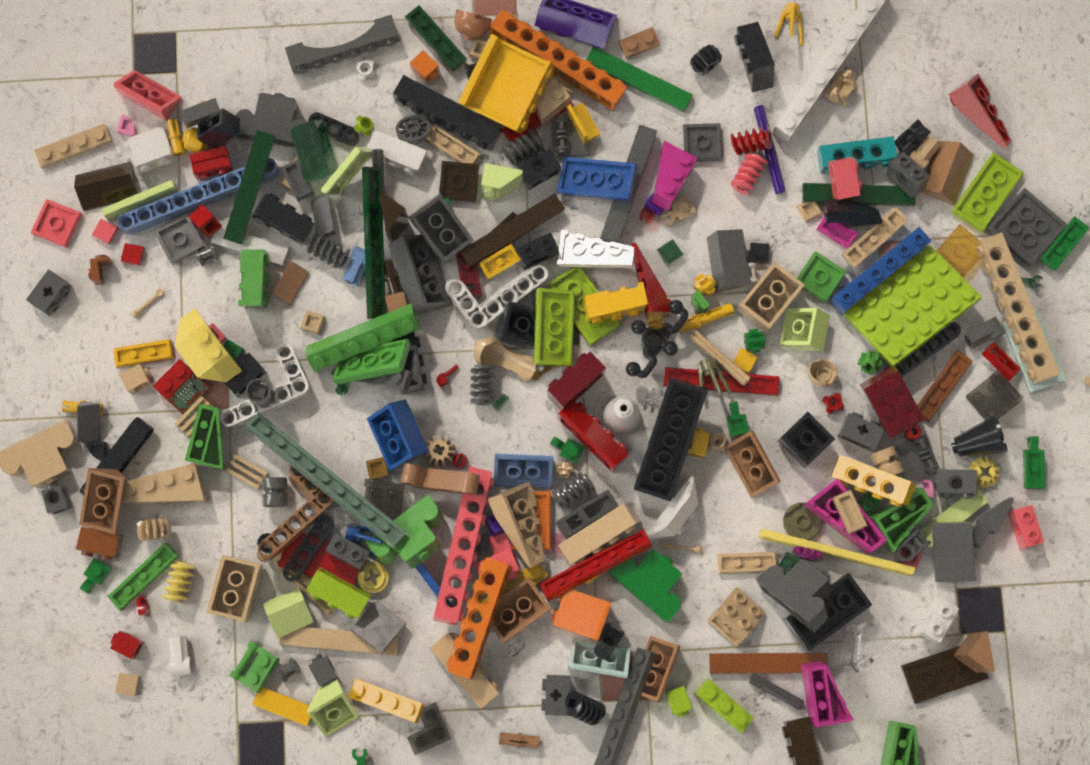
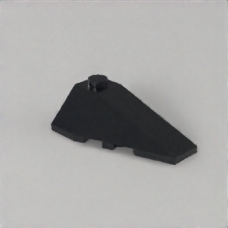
(517, 326)

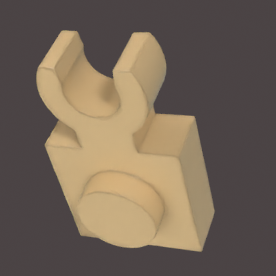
(680, 210)

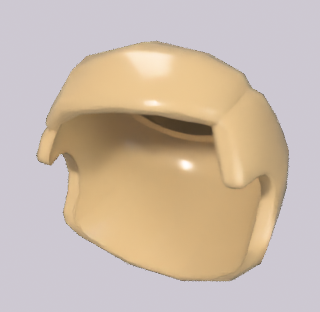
(822, 372)

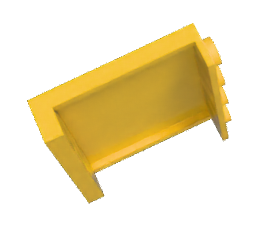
(506, 84)

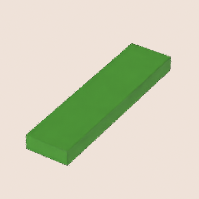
(143, 576)

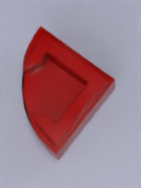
(142, 606)

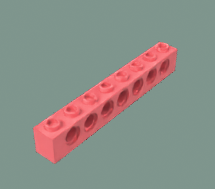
(443, 612)

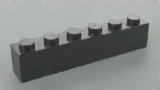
(447, 113)

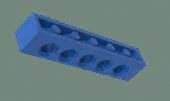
(880, 270)

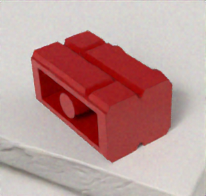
(211, 163)

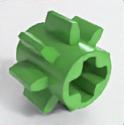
(869, 362)

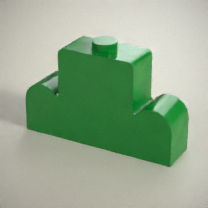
(651, 583)

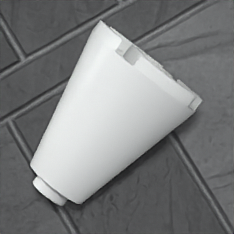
(620, 421)

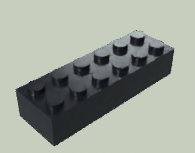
(670, 438)

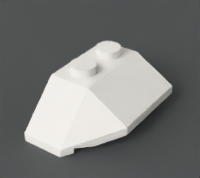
(676, 513)

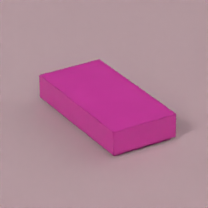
(838, 233)

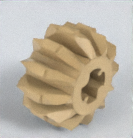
(443, 445)
(153, 529)

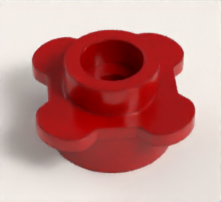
(836, 397)

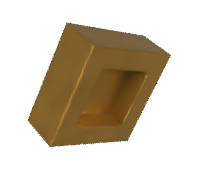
(377, 468)

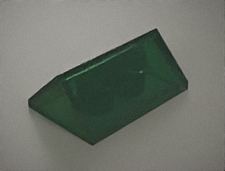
(314, 150)

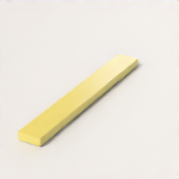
(837, 552)

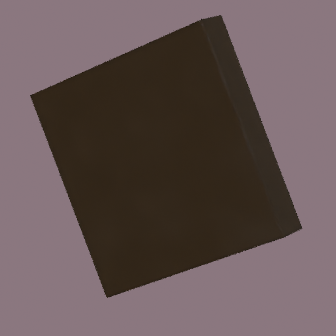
(459, 181)

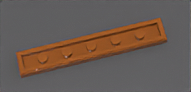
(762, 662)

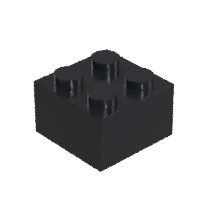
(806, 439)

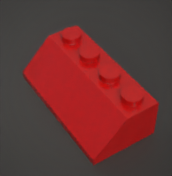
(593, 436)

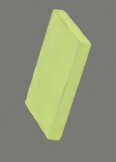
(347, 171)

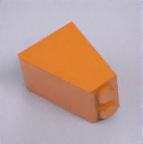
(581, 614)

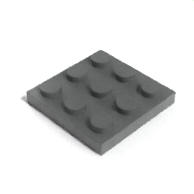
(1027, 226)

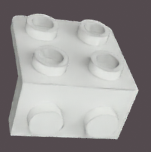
(151, 149)

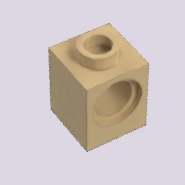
(136, 378)

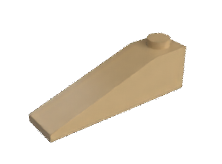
(517, 517)

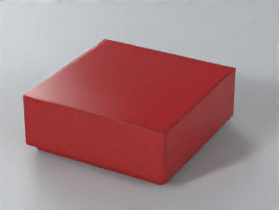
(132, 254)

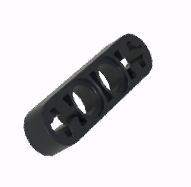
(307, 547)

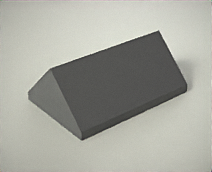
(728, 259)

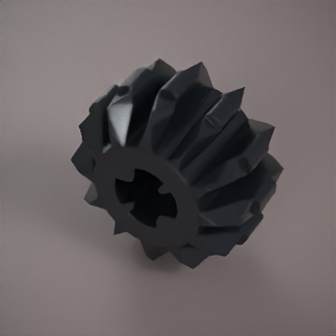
(705, 59)

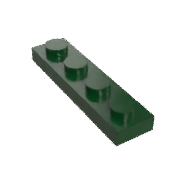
(436, 38)

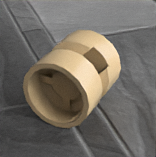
(887, 461)

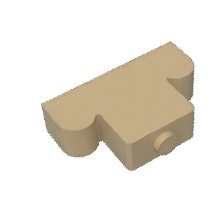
(41, 455)

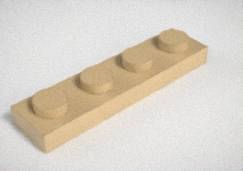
(73, 146)

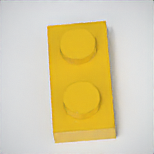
(499, 261)

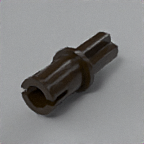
(391, 277)

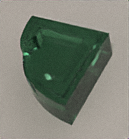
(499, 403)

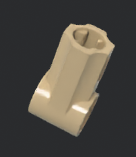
(925, 151)

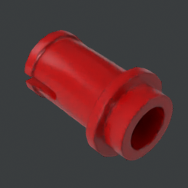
(917, 433)

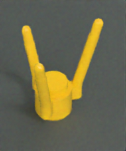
(792, 14)

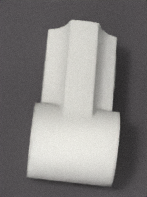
(180, 661)

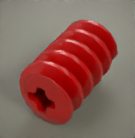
(752, 142)

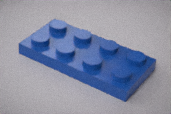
(597, 179)

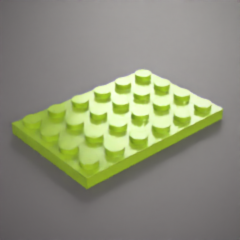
(912, 306)

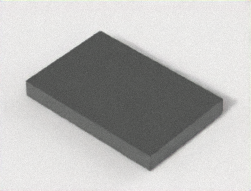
(953, 551)

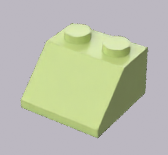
(500, 181)
(805, 329)

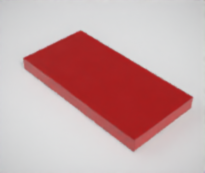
(321, 560)

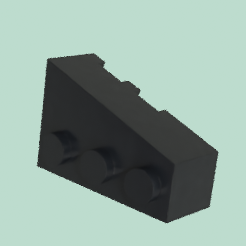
(755, 56)
(283, 218)
(413, 363)

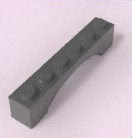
(379, 35)

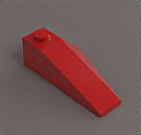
(654, 292)

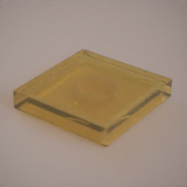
(960, 250)

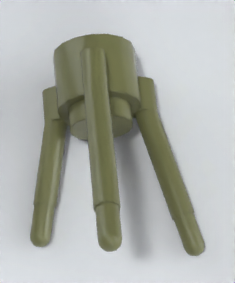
(710, 368)

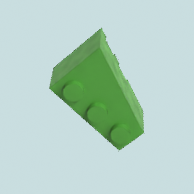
(254, 278)
(206, 438)
(898, 521)
(900, 745)

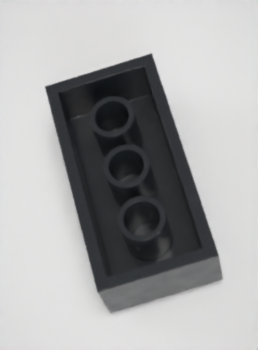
(842, 604)

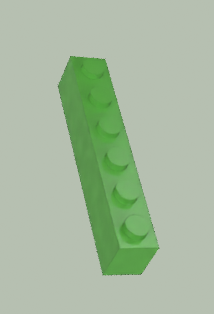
(362, 337)

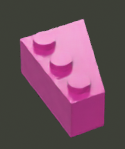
(822, 696)

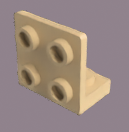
(736, 617)

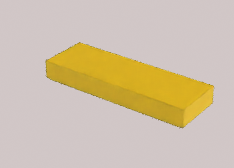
(143, 353)
(282, 706)

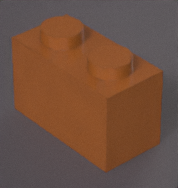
(99, 542)

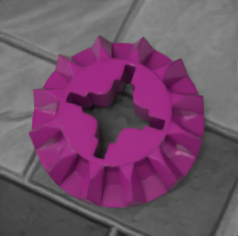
(808, 554)

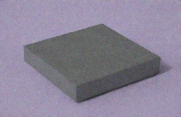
(703, 141)

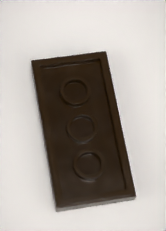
(938, 675)

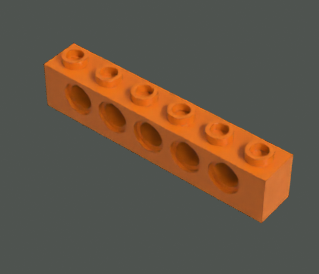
(482, 629)

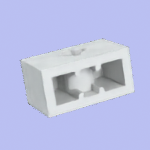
(938, 620)

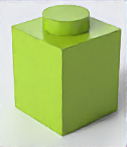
(678, 701)

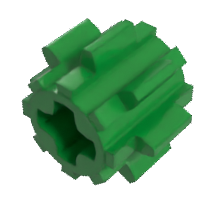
(754, 340)

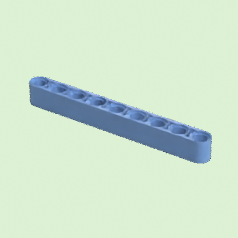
(191, 203)

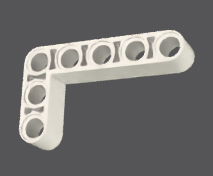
(497, 297)
(290, 387)

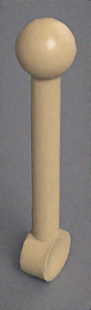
(159, 293)
(665, 545)

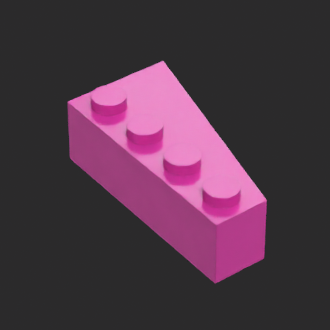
(822, 505)

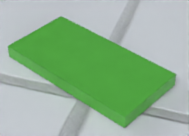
(376, 362)

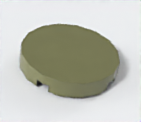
(802, 527)

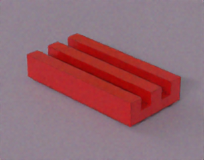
(1001, 361)

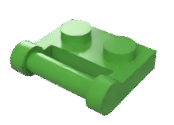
(260, 669)

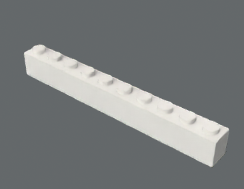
(827, 68)

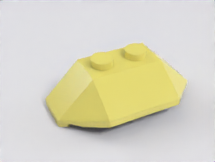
(204, 350)

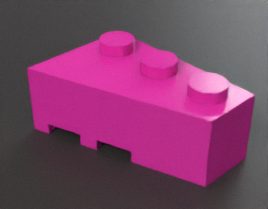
(672, 174)

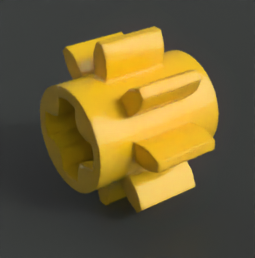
(705, 284)

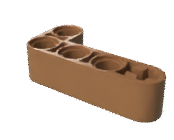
(440, 479)

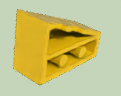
(615, 304)

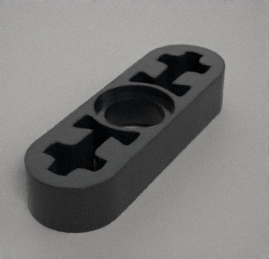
(348, 129)

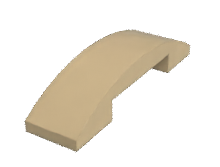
(874, 237)

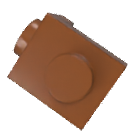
(96, 271)

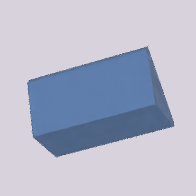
(517, 469)

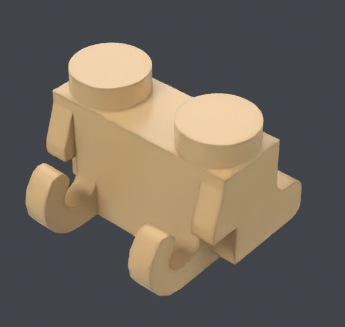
(841, 88)

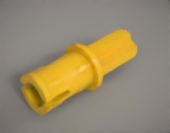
(175, 137)

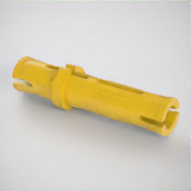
(699, 320)

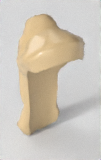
(493, 352)

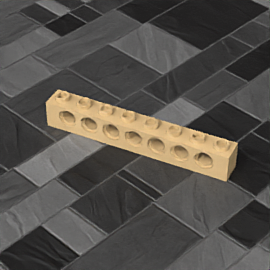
(1020, 298)

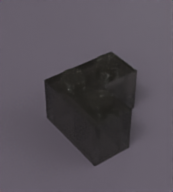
(435, 730)

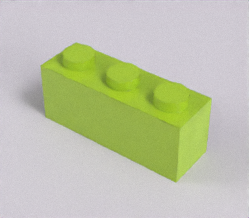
(338, 593)
(724, 705)

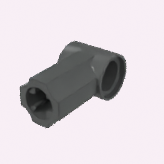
(987, 331)

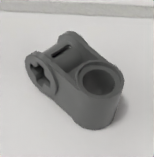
(914, 544)

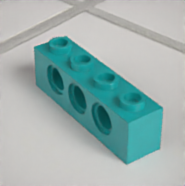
(884, 146)

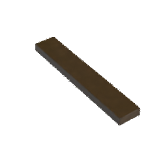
(512, 230)

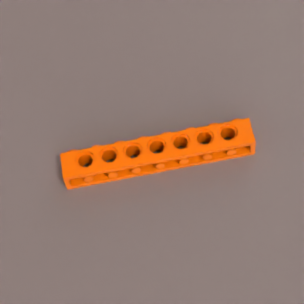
(592, 88)

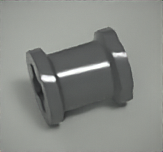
(207, 255)
(288, 670)

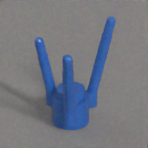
(356, 536)

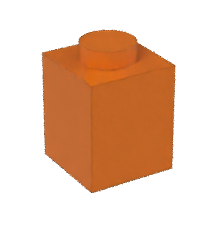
(425, 67)

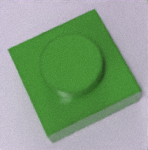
(699, 302)

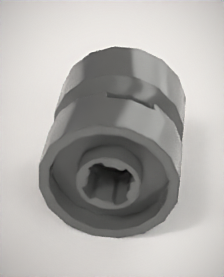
(260, 393)
(278, 485)

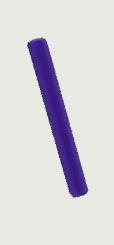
(770, 154)

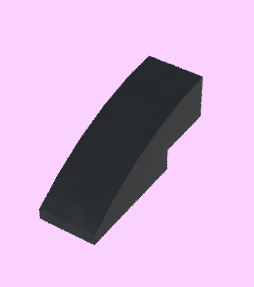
(850, 213)

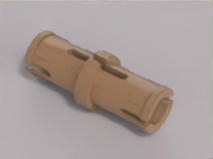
(519, 740)

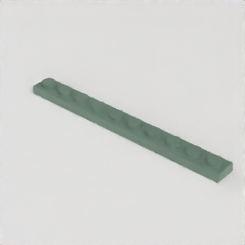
(326, 480)

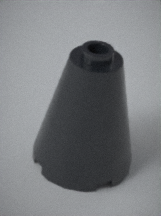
(981, 439)

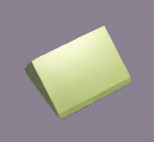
(288, 613)

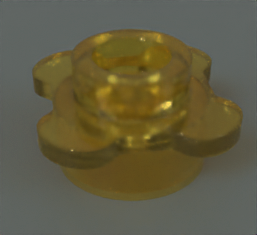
(656, 320)

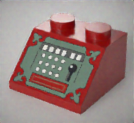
(181, 386)

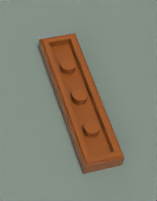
(943, 385)

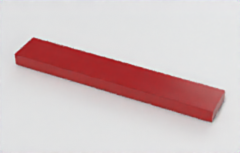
(757, 384)
(596, 565)

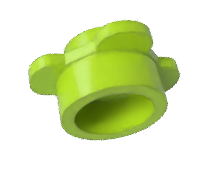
(363, 125)

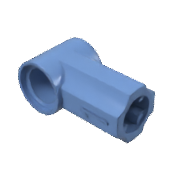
(356, 267)

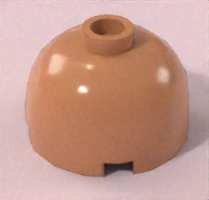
(471, 25)

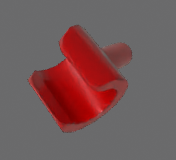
(441, 378)

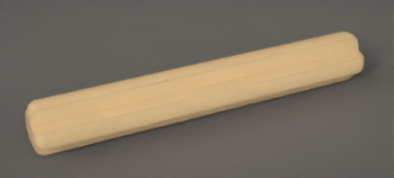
(719, 357)

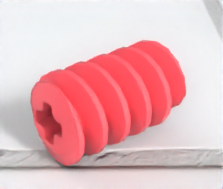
(746, 173)

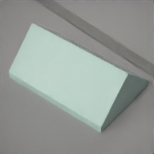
(584, 659)

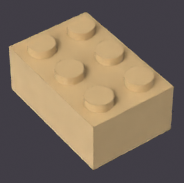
(770, 297)
(235, 588)

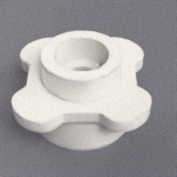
(362, 66)

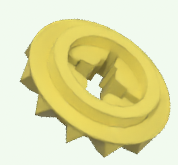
(993, 471)
(369, 586)

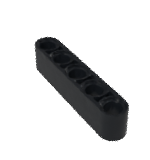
(928, 349)
(126, 447)

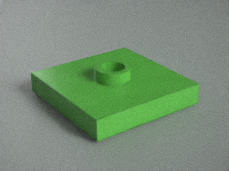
(821, 277)

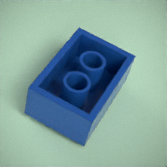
(397, 434)

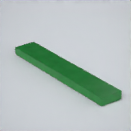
(640, 79)

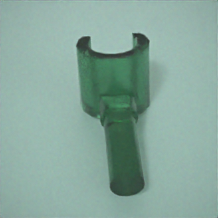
(1031, 281)

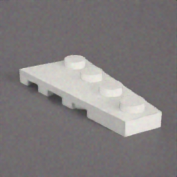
(588, 252)

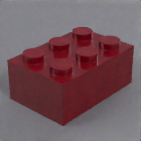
(576, 380)
(892, 402)

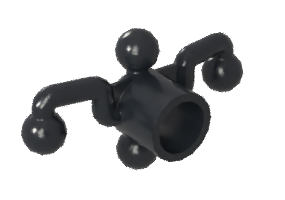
(649, 351)

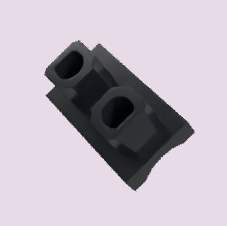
(912, 137)

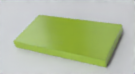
(987, 192)
(577, 280)
(554, 327)

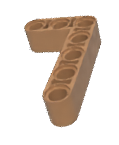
(298, 517)

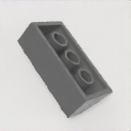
(419, 274)

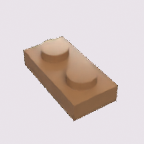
(639, 43)

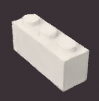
(399, 153)

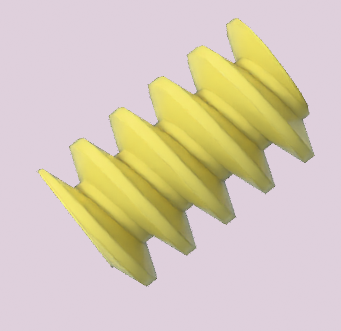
(178, 582)

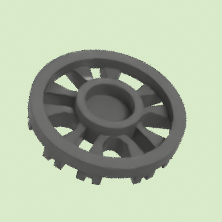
(413, 129)

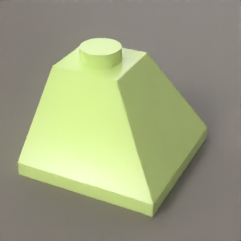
(332, 708)

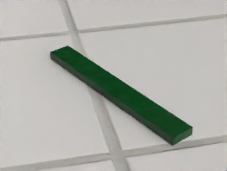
(373, 242)

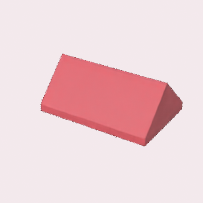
(148, 94)

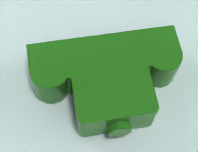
(419, 540)

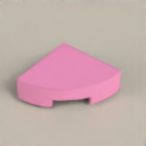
(126, 127)
(928, 487)

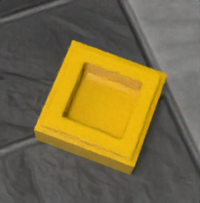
(745, 360)

